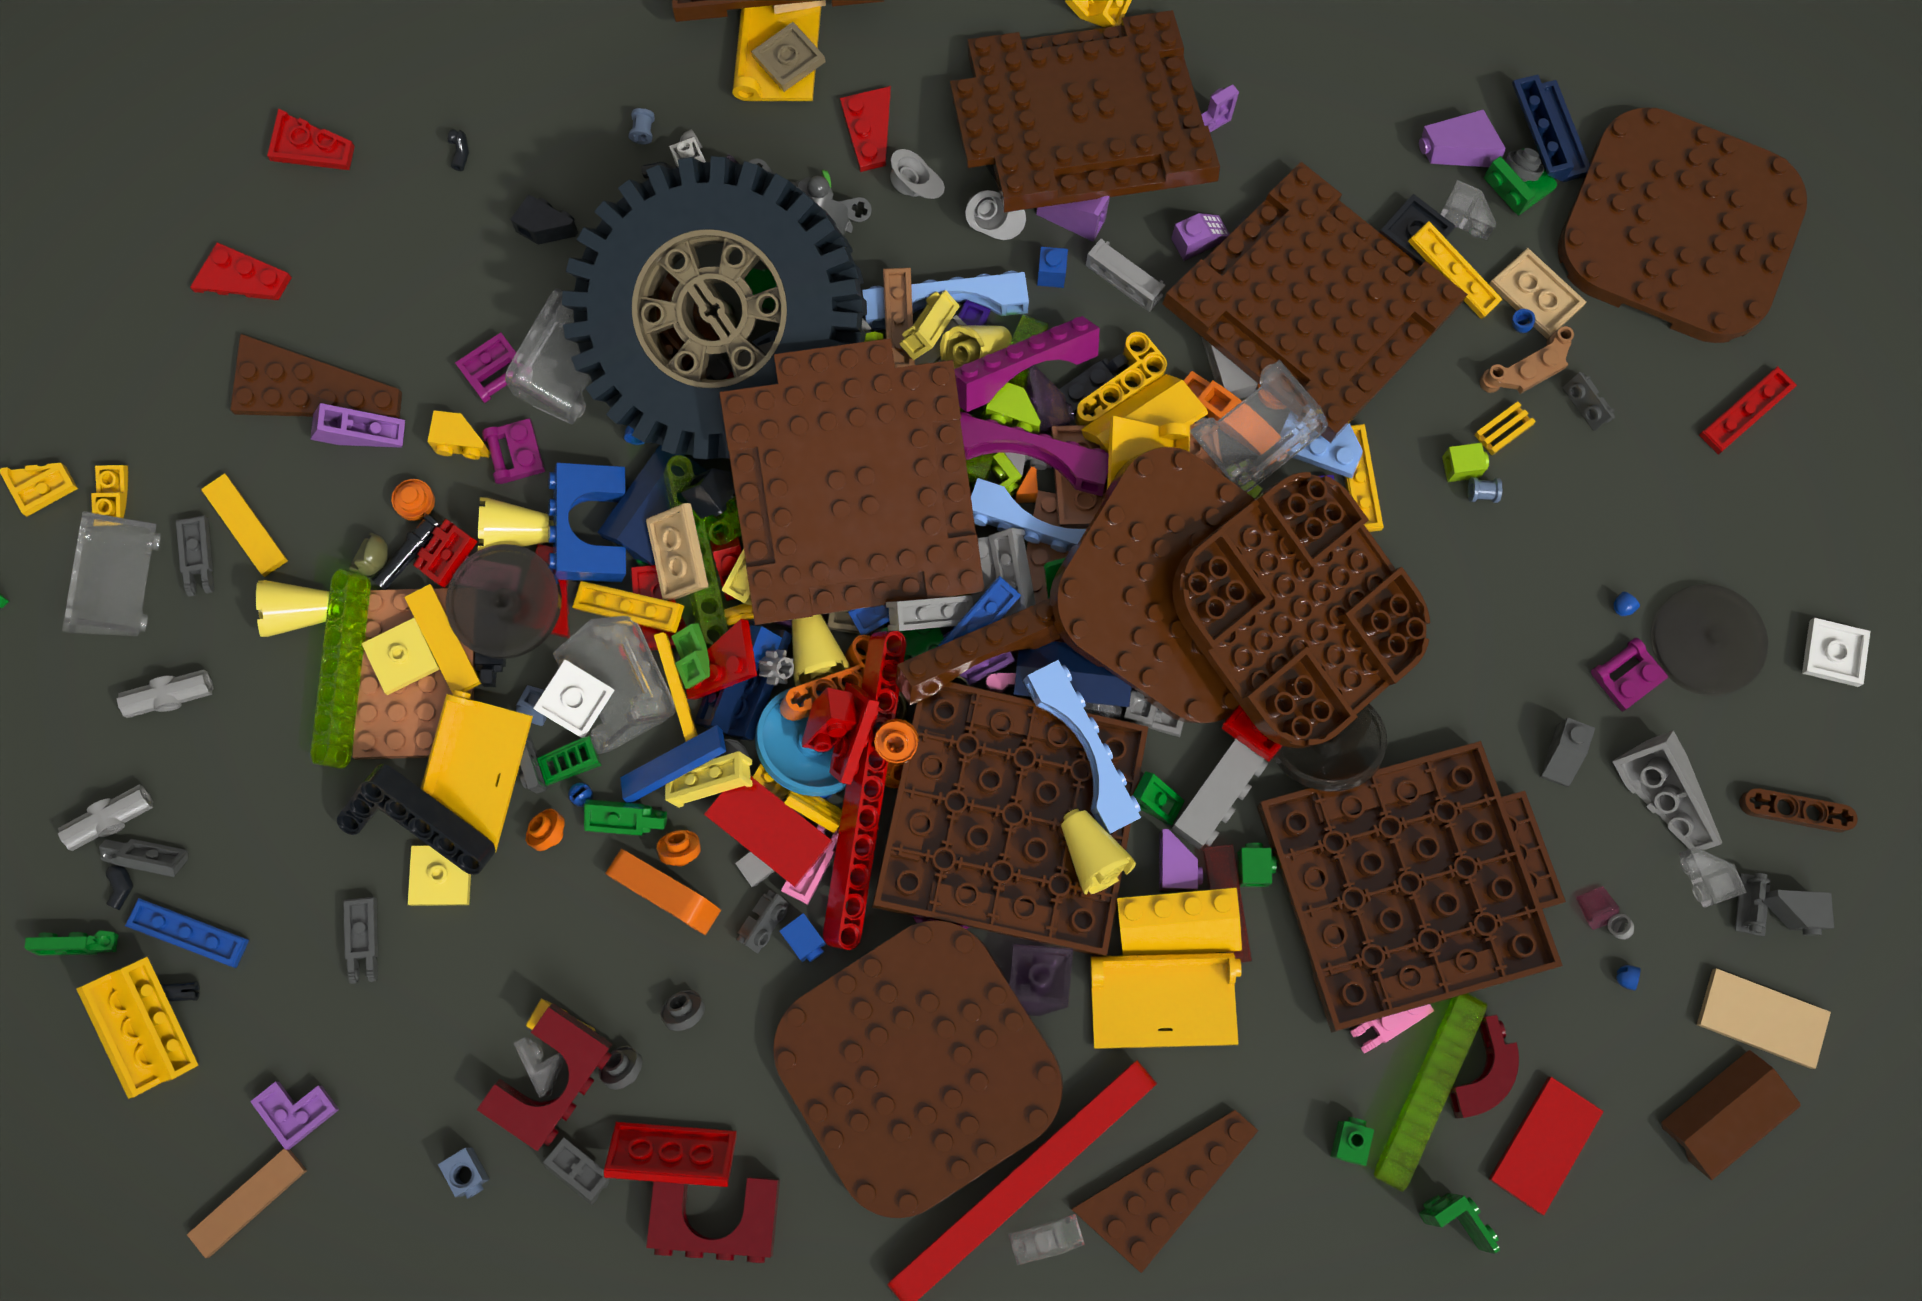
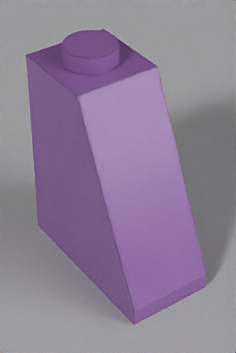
(1462, 141)
(1079, 217)

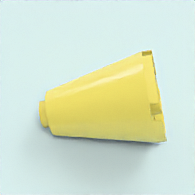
(972, 342)
(511, 524)
(288, 607)
(815, 650)
(1094, 852)

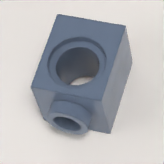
(451, 1169)

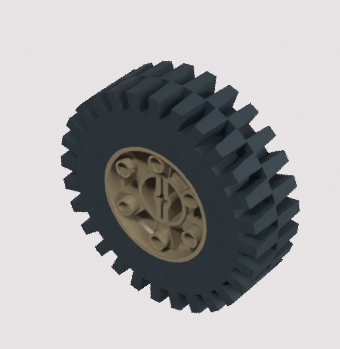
(641, 243)

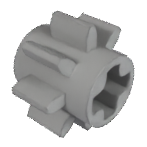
(776, 667)

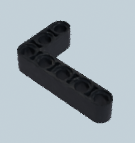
(420, 815)

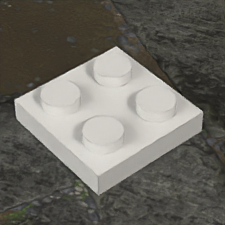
(1836, 652)
(573, 698)

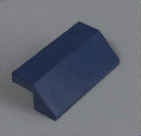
(1552, 128)
(641, 501)
(1093, 682)
(740, 705)

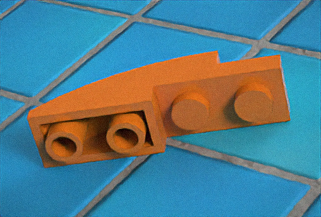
(1212, 395)

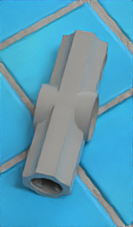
(165, 693)
(105, 817)

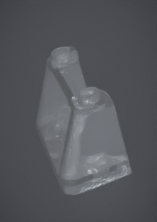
(543, 365)
(1262, 429)
(109, 576)
(620, 657)

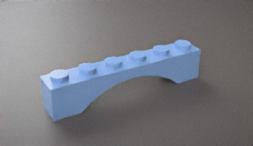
(1001, 293)
(997, 508)
(1054, 693)

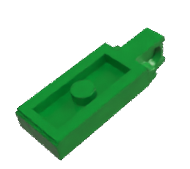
(622, 817)
(75, 944)

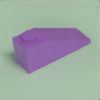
(355, 427)

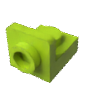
(1006, 471)

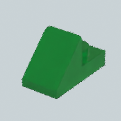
(1158, 798)

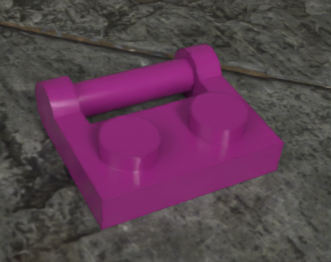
(485, 362)
(522, 447)
(1636, 681)

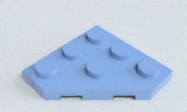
(1338, 456)

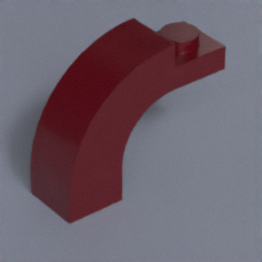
(1496, 1077)

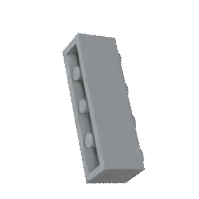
(1229, 374)
(1217, 795)

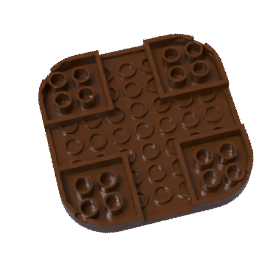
(1683, 224)
(1117, 582)
(1301, 610)
(917, 1069)

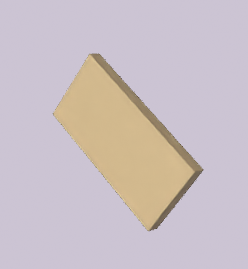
(1763, 1018)

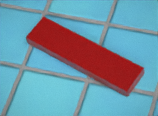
(1747, 410)

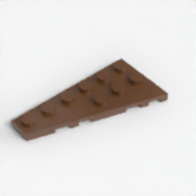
(291, 384)
(1155, 1199)

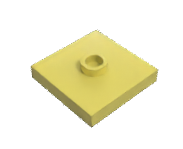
(400, 656)
(436, 880)

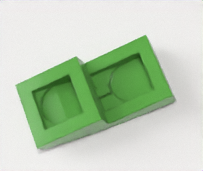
(694, 657)

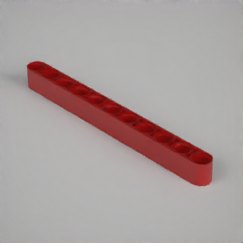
(867, 803)
(1022, 1184)

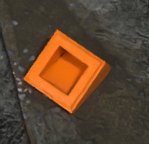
(1028, 489)

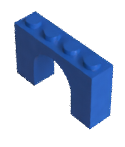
(571, 556)

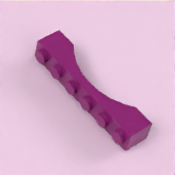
(984, 377)
(1081, 466)

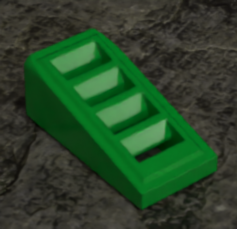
(582, 766)

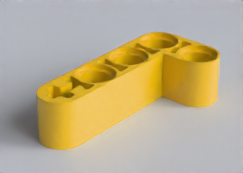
(1117, 387)

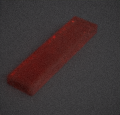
(1223, 874)

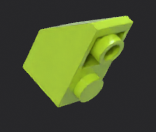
(1013, 409)

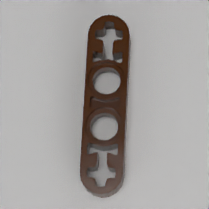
(1798, 810)

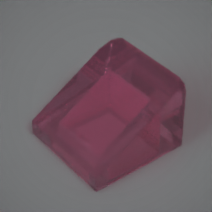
(1597, 907)

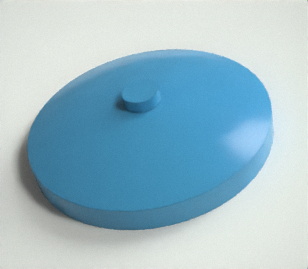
(784, 758)

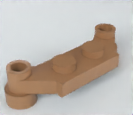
(1533, 368)

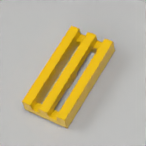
(1521, 415)
(815, 809)

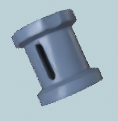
(641, 126)
(1484, 489)

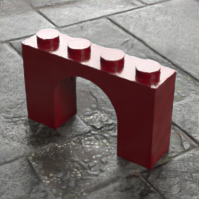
(536, 1120)
(752, 1238)

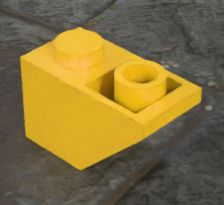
(454, 435)

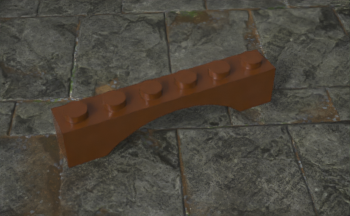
(934, 669)

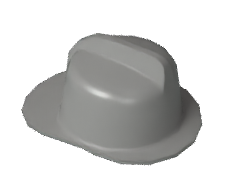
(913, 176)
(986, 215)

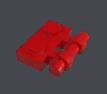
(444, 552)

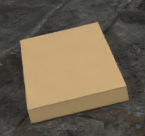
(1535, 287)
(677, 552)

